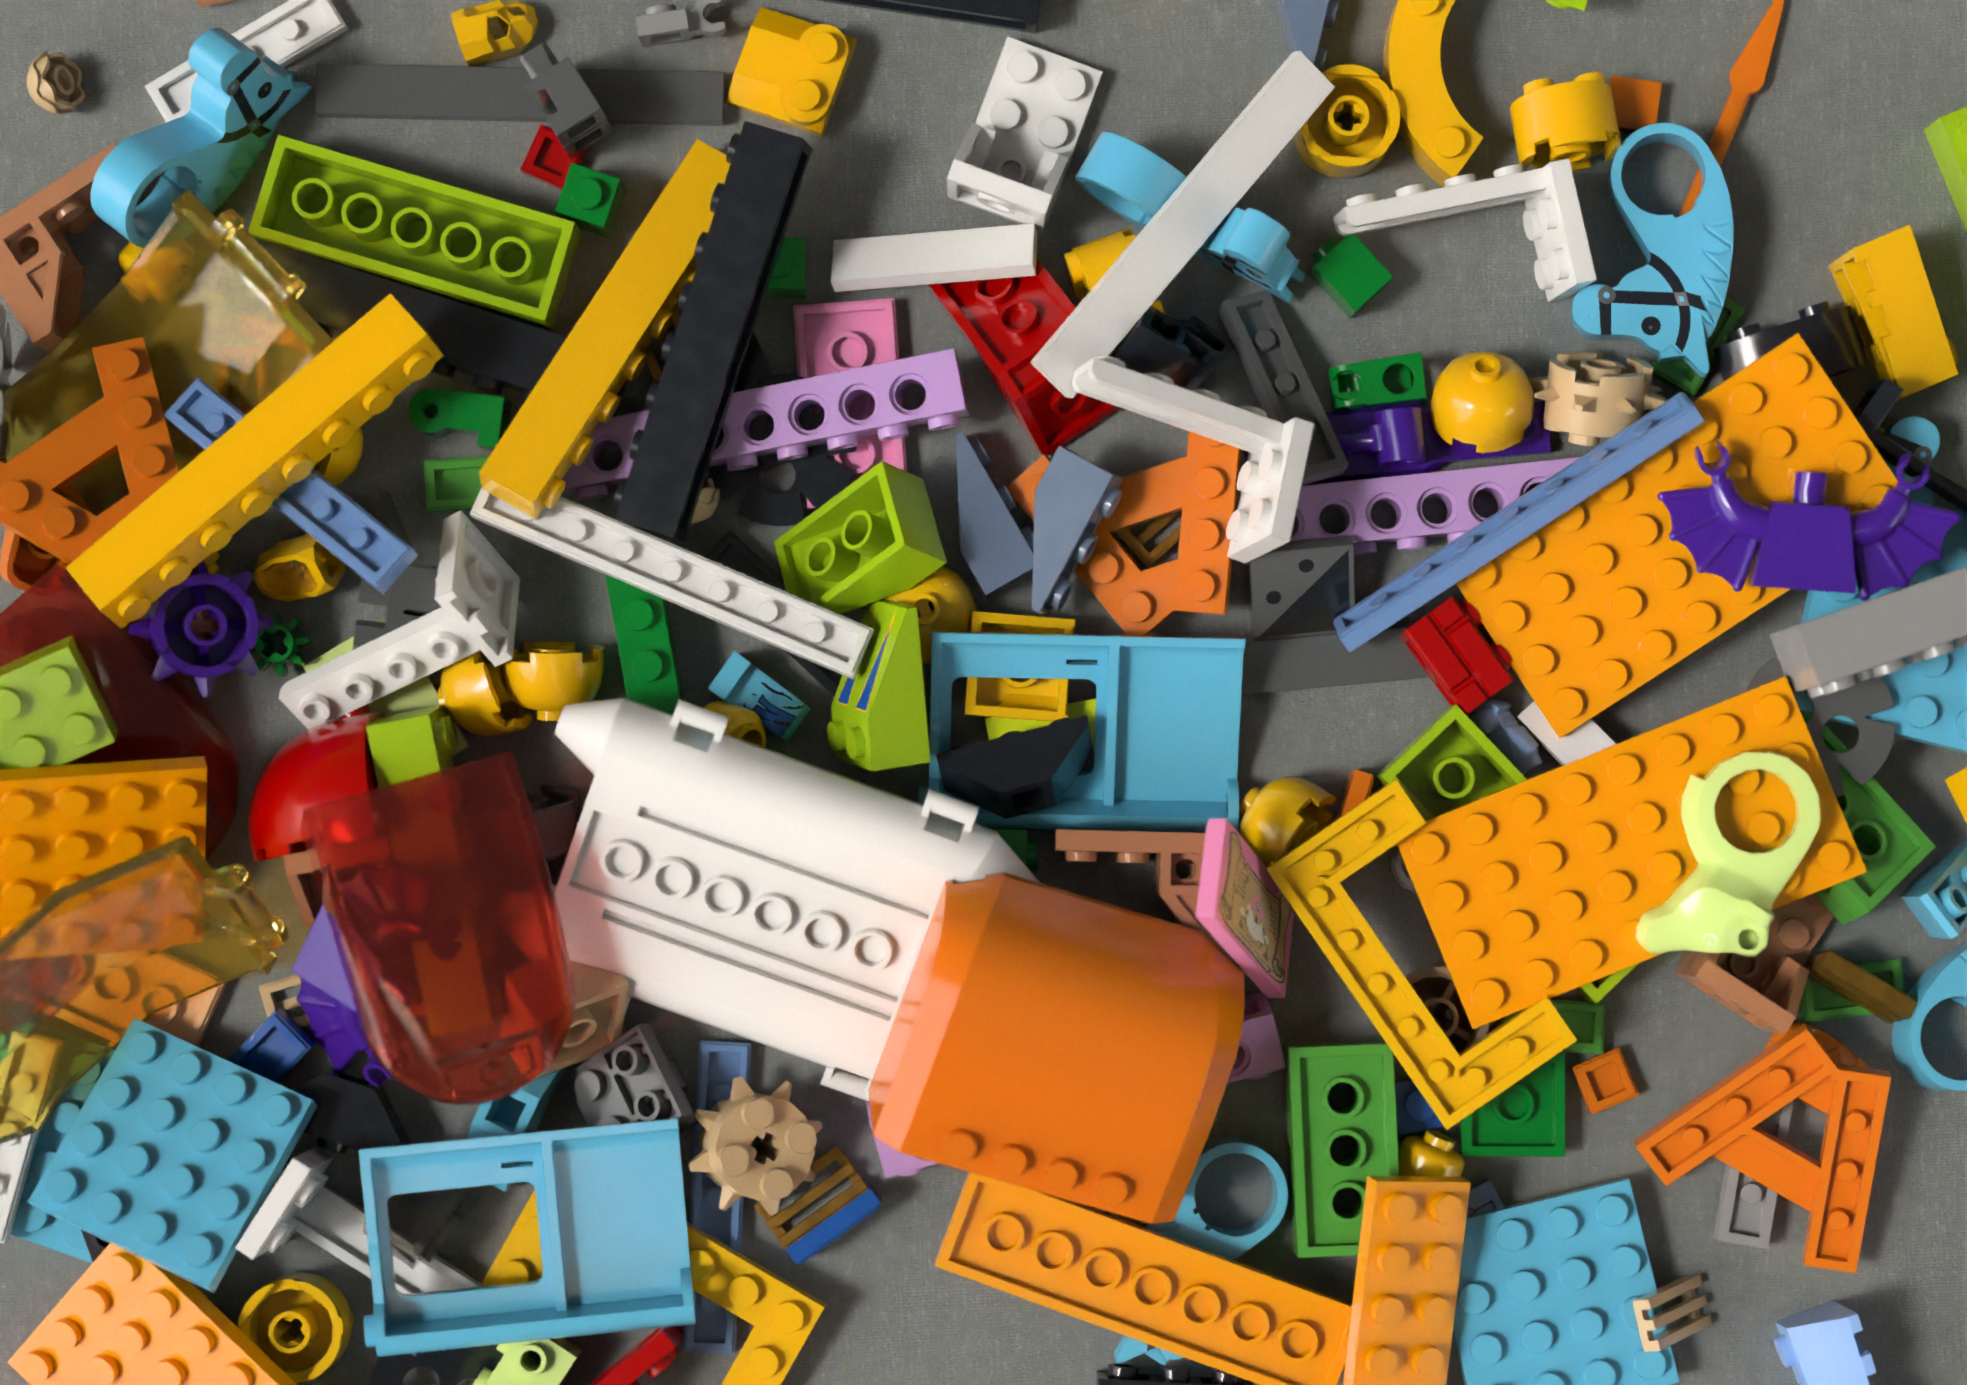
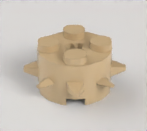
(1595, 395)
(735, 1166)

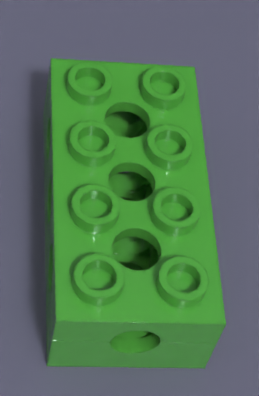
(1884, 837)
(1314, 1126)

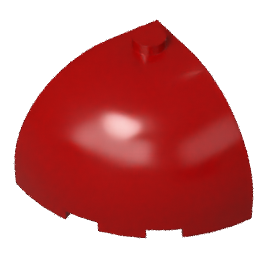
(308, 772)

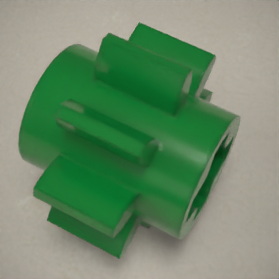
(292, 641)

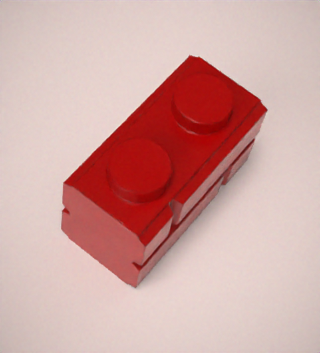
(1457, 654)

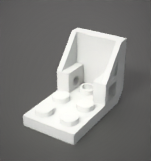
(1023, 134)

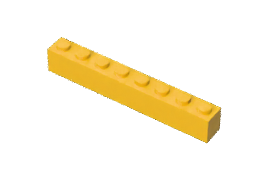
(606, 342)
(255, 462)

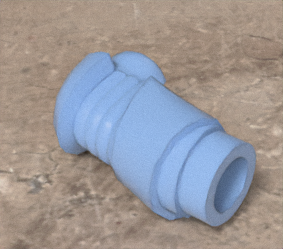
(1504, 732)

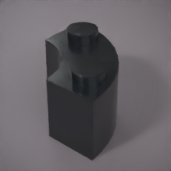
(1827, 333)
(1172, 347)

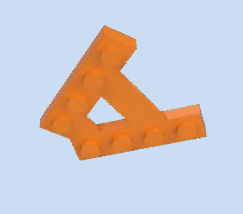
(122, 421)
(1201, 576)
(1725, 1122)

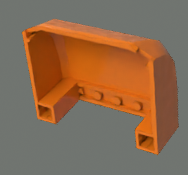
(1060, 1046)

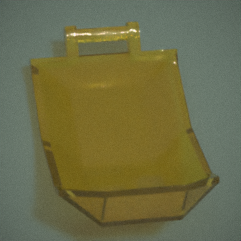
(206, 310)
(115, 954)

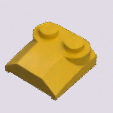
(791, 70)
(1017, 697)

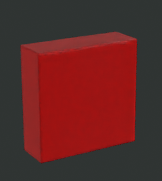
(548, 159)

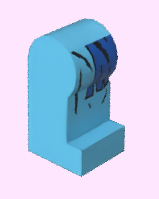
(750, 688)

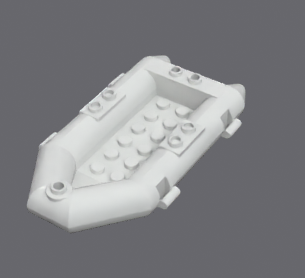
(756, 882)

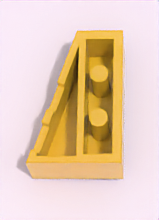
(1896, 312)

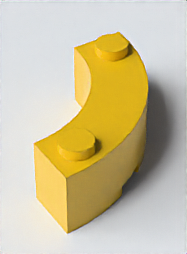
(1412, 68)

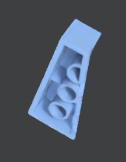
(1823, 1346)

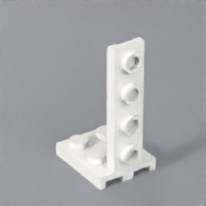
(1550, 219)
(1276, 450)
(476, 614)
(336, 1224)

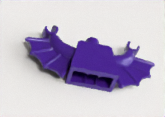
(1805, 540)
(329, 1002)

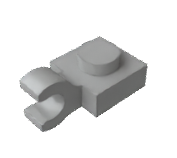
(667, 25)

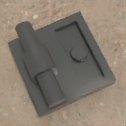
(631, 1083)

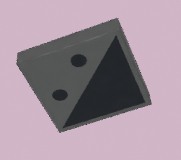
(1301, 588)

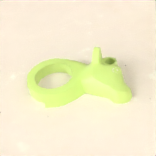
(1731, 891)

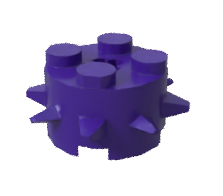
(224, 648)

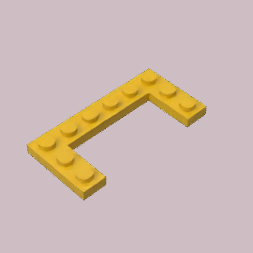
(1447, 1080)
(775, 1307)

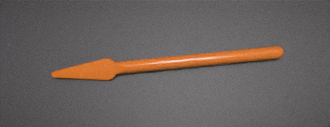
(1745, 80)

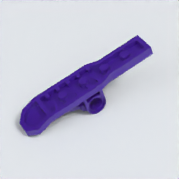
(1404, 442)

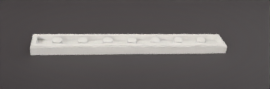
(1184, 221)
(686, 580)

